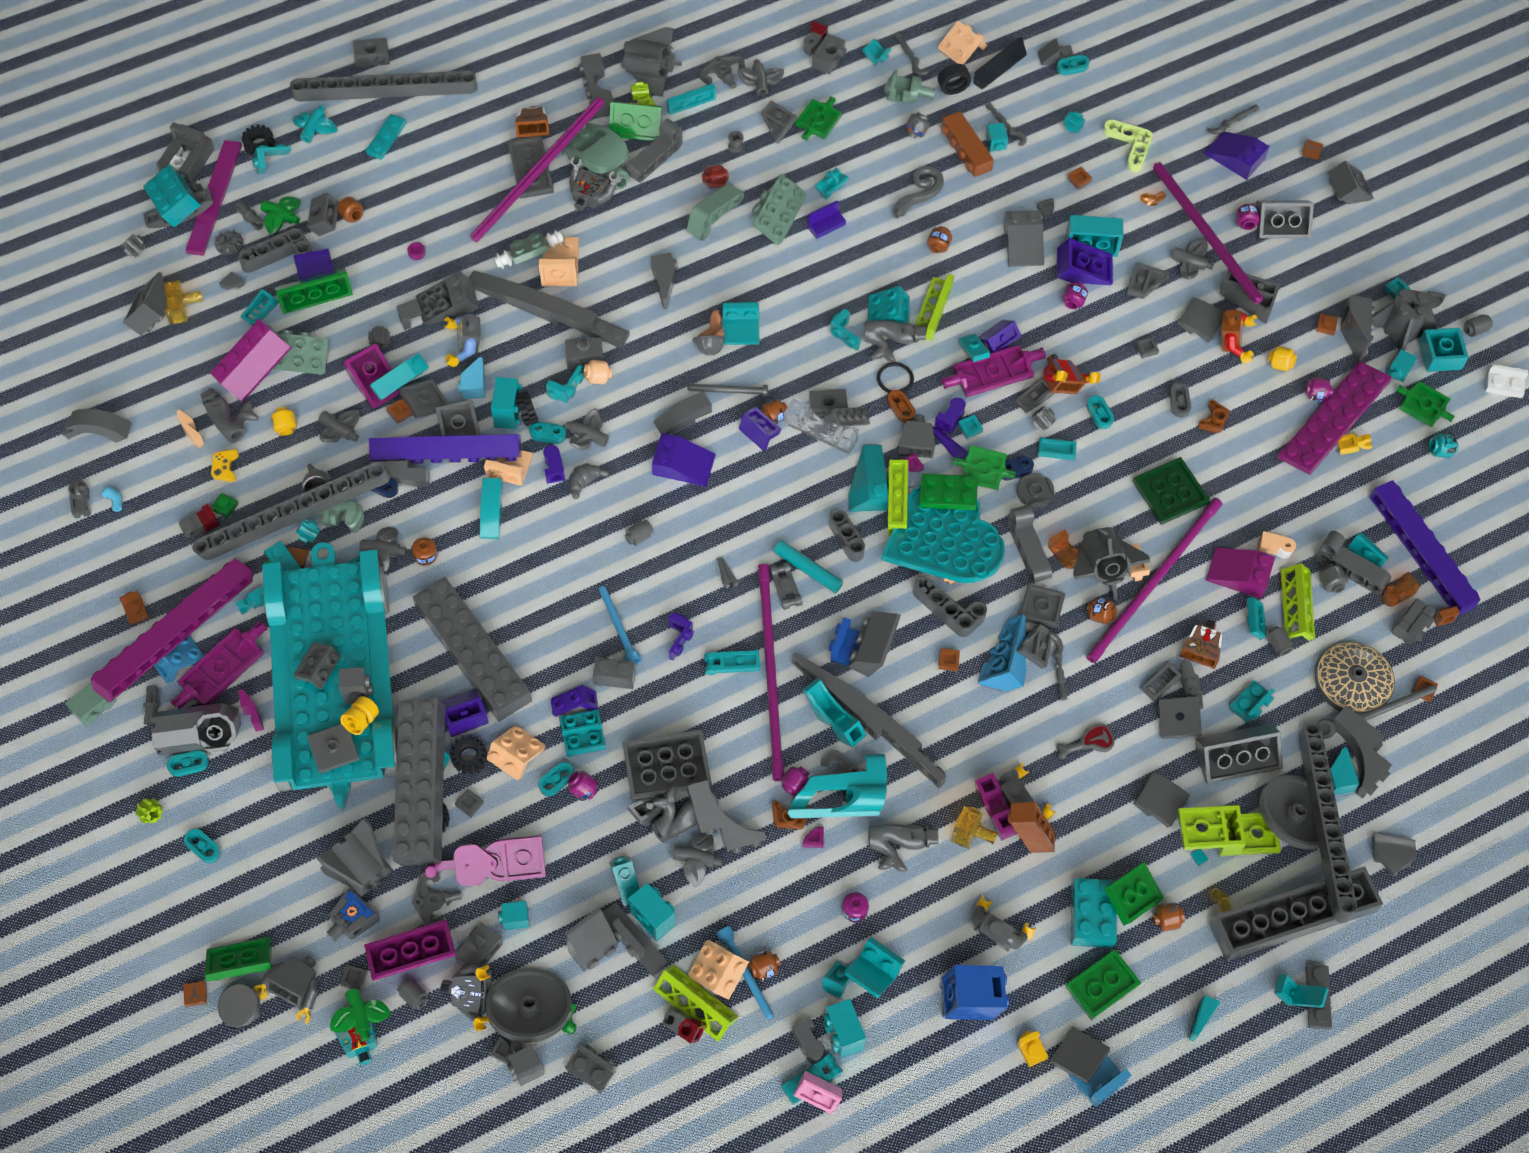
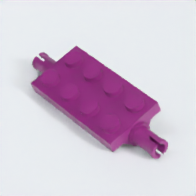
(994, 372)
(220, 667)

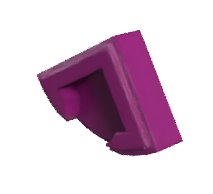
(914, 463)
(815, 838)

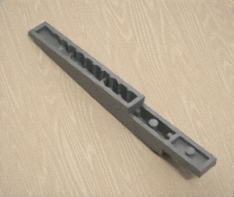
(549, 308)
(873, 719)

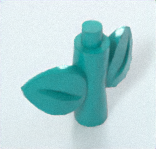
(314, 122)

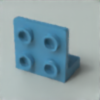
(183, 655)
(1104, 1082)

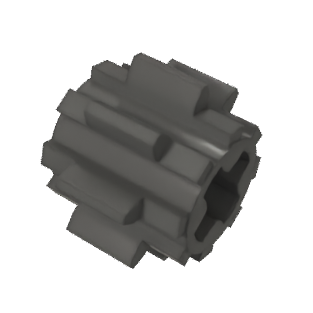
(134, 245)
(379, 336)
(1043, 418)

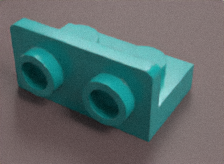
(1251, 701)

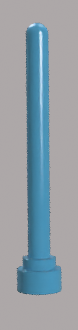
(630, 654)
(726, 936)

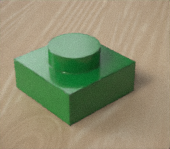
(224, 505)

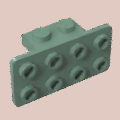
(778, 209)
(306, 355)

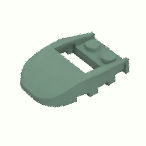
(602, 155)

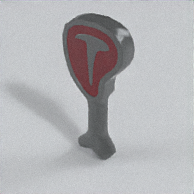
(1097, 737)

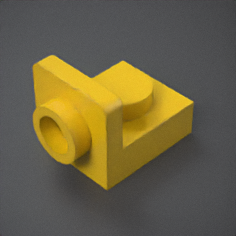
(1032, 1048)

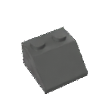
(1350, 184)

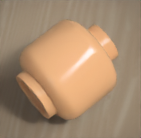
(597, 372)

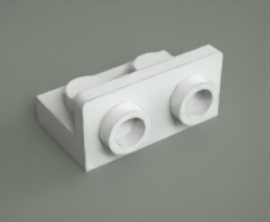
(1506, 380)

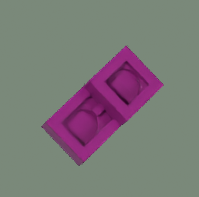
(249, 709)

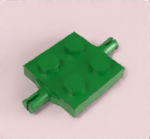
(818, 118)
(1425, 403)
(987, 465)

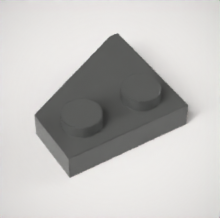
(778, 120)
(1145, 280)
(1037, 646)

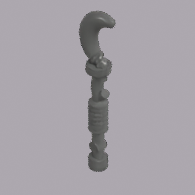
(914, 60)
(1226, 123)
(1011, 130)
(1059, 672)

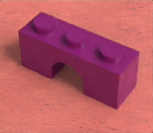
(995, 805)

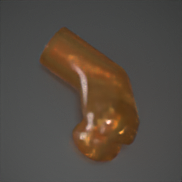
(1152, 200)

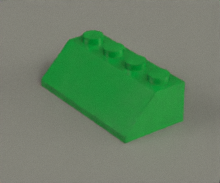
(314, 291)

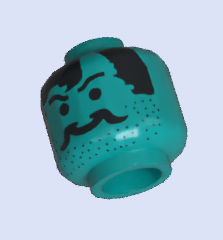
(1443, 445)

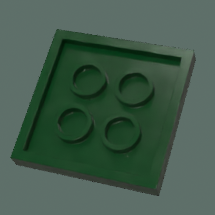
(1171, 490)

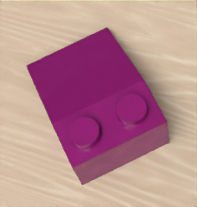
(366, 369)
(1241, 570)

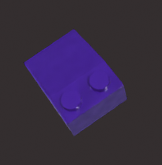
(1238, 153)
(1084, 264)
(682, 460)

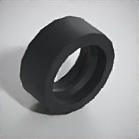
(951, 72)

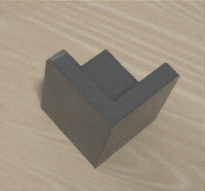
(408, 311)

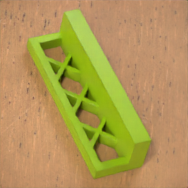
(936, 309)
(897, 495)
(1304, 601)
(697, 998)

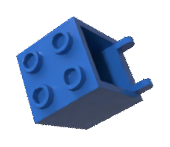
(974, 992)

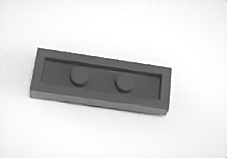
(1319, 1017)

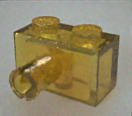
(177, 301)
(969, 827)

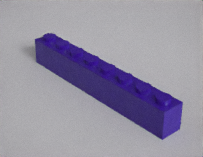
(446, 447)
(1424, 547)

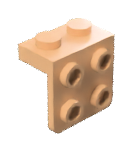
(961, 43)
(514, 751)
(717, 969)

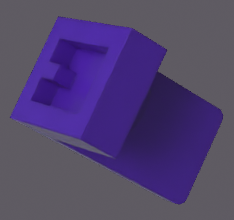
(574, 698)

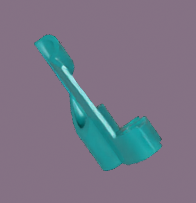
(863, 789)

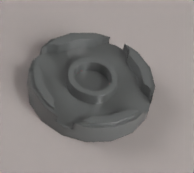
(1035, 490)

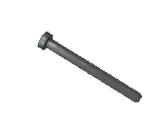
(729, 389)
(1398, 703)

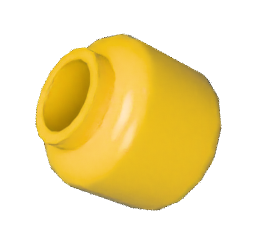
(1282, 358)
(283, 421)

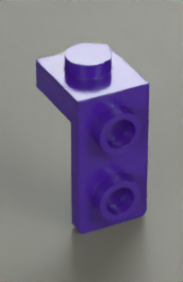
(683, 625)

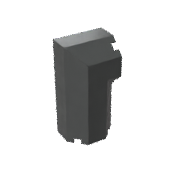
(195, 728)

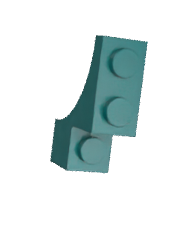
(830, 712)

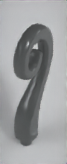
(907, 201)

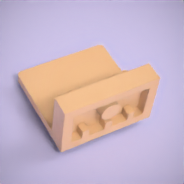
(509, 471)

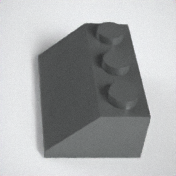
(1285, 218)
(873, 642)

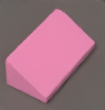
(818, 1092)

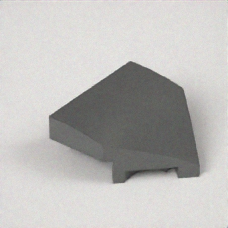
(1394, 852)

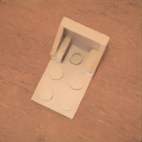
(560, 264)

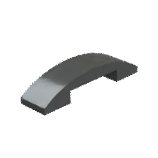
(154, 220)

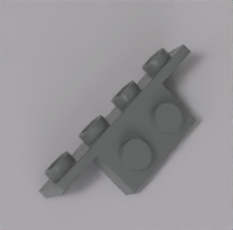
(848, 417)
(634, 940)

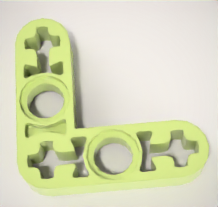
(1136, 138)

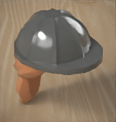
(711, 340)

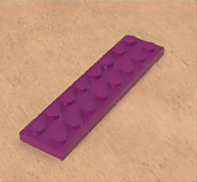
(1334, 418)

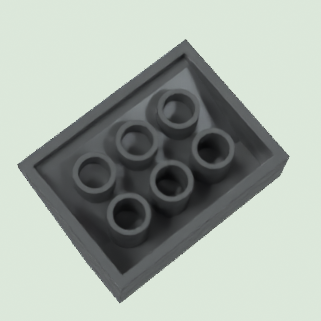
(665, 761)

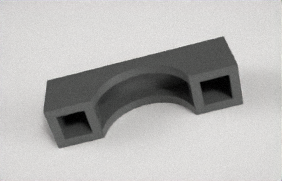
(593, 70)

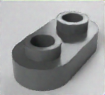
(1180, 401)

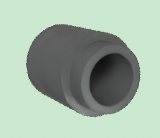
(1478, 325)
(638, 532)
(1280, 640)
(412, 993)

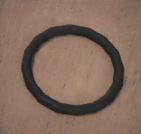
(899, 365)

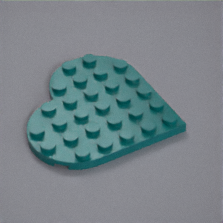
(946, 543)

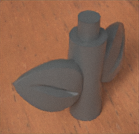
(760, 77)
(1193, 258)
(339, 427)
(588, 431)
(385, 546)
(697, 858)

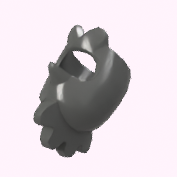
(315, 478)

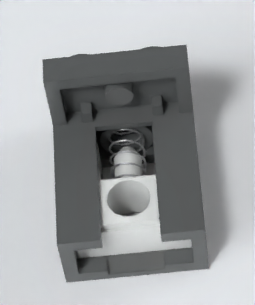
(187, 151)

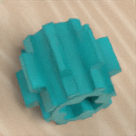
(1074, 122)
(308, 530)

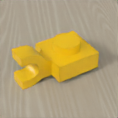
(1350, 443)

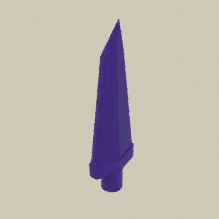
(951, 446)

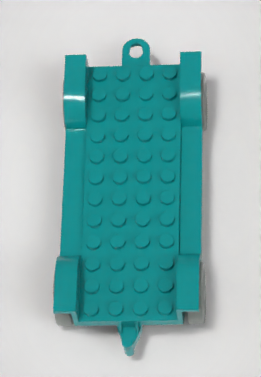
(341, 609)

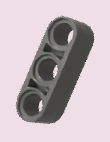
(850, 542)

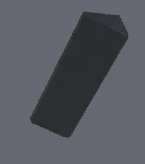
(1000, 63)

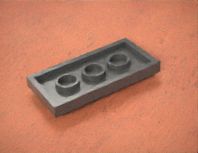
(524, 156)

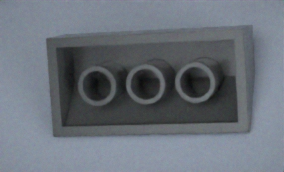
(1239, 753)

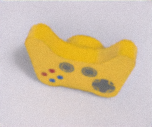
(222, 465)

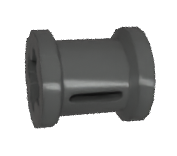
(735, 139)

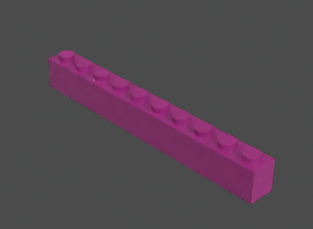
(171, 630)

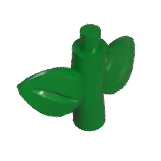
(279, 213)
(358, 1015)

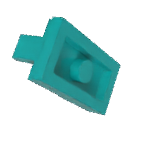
(1368, 550)

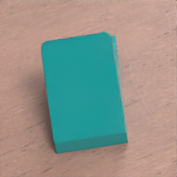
(835, 980)

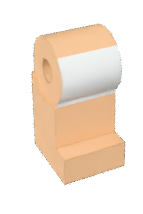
(1276, 545)

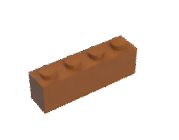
(967, 144)
(1032, 827)

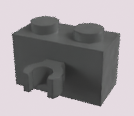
(582, 351)
(479, 947)
(524, 1064)

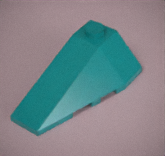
(869, 482)

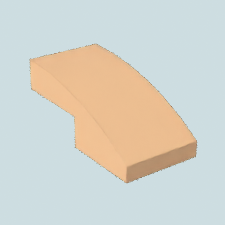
(190, 429)

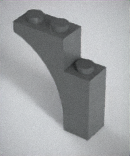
(1365, 744)
(711, 817)

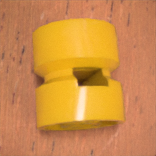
(359, 715)

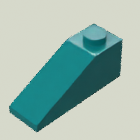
(399, 376)

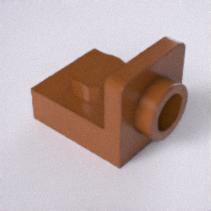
(134, 607)

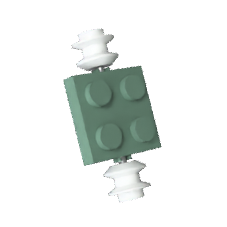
(528, 248)

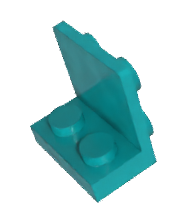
(889, 305)
(741, 323)
(875, 968)

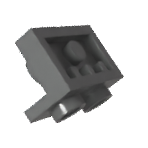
(317, 664)
(591, 1068)

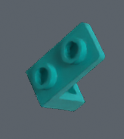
(262, 151)
(837, 329)
(563, 393)
(625, 877)
(1300, 995)

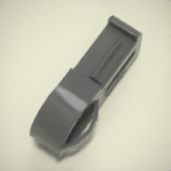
(79, 500)

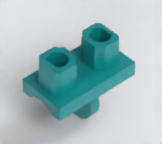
(831, 182)

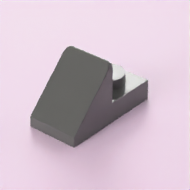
(1052, 53)
(645, 811)

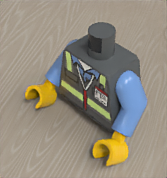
(468, 337)

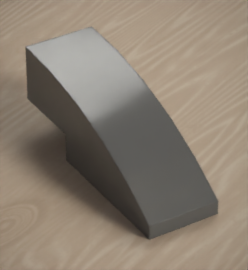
(684, 413)
(404, 474)

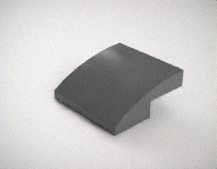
(1202, 319)
(1161, 799)

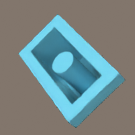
(473, 381)

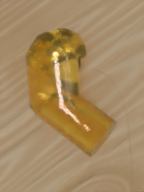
(1221, 899)

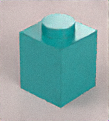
(996, 137)
(1402, 365)
(514, 915)

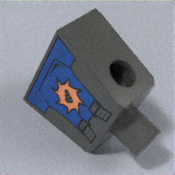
(351, 916)

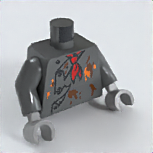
(590, 188)

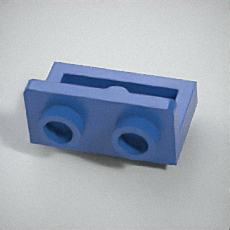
(844, 642)

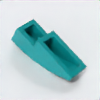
(491, 508)

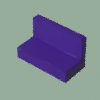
(825, 220)
(313, 263)
(1000, 335)
(758, 427)

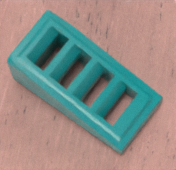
(268, 307)
(1204, 1012)

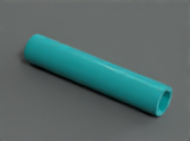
(808, 566)

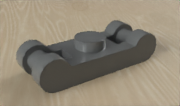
(785, 586)

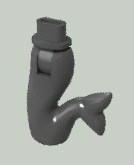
(896, 331)
(219, 413)
(669, 826)
(906, 836)

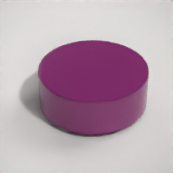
(416, 251)

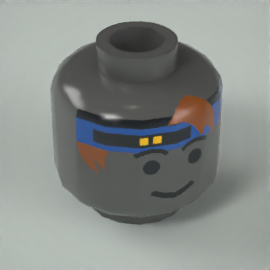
(917, 125)

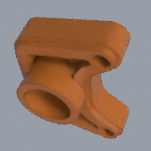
(1217, 418)
(783, 820)

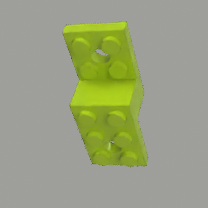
(1226, 831)

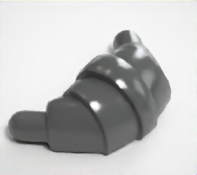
(583, 476)

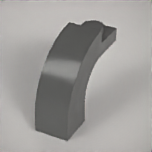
(97, 422)

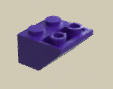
(464, 712)

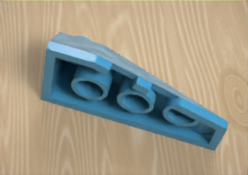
(1006, 666)

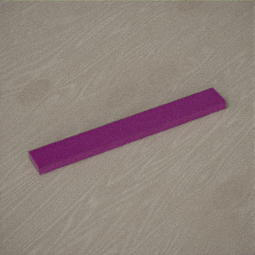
(218, 186)

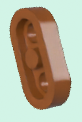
(902, 407)

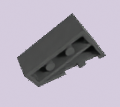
(1235, 293)

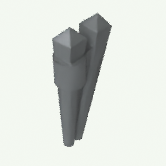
(726, 575)

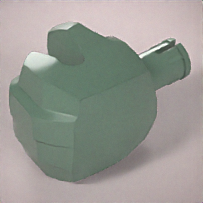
(906, 90)
(353, 518)

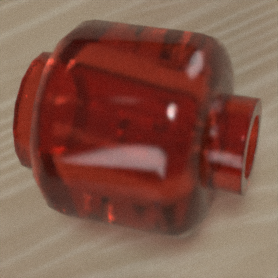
(715, 176)

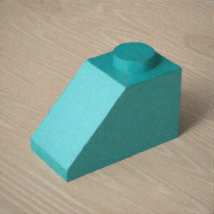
(1343, 774)

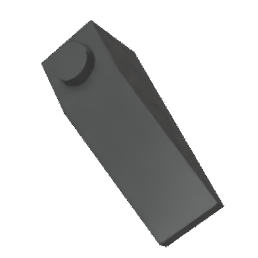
(664, 273)

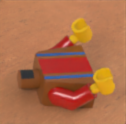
(1232, 333)
(1064, 376)

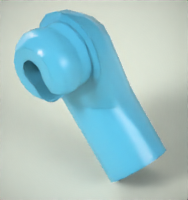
(115, 496)

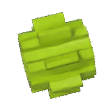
(639, 91)
(149, 810)

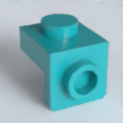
(876, 52)

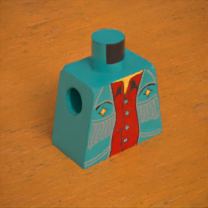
(355, 1047)

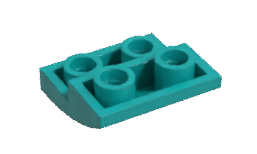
(582, 733)

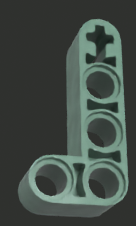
(712, 209)

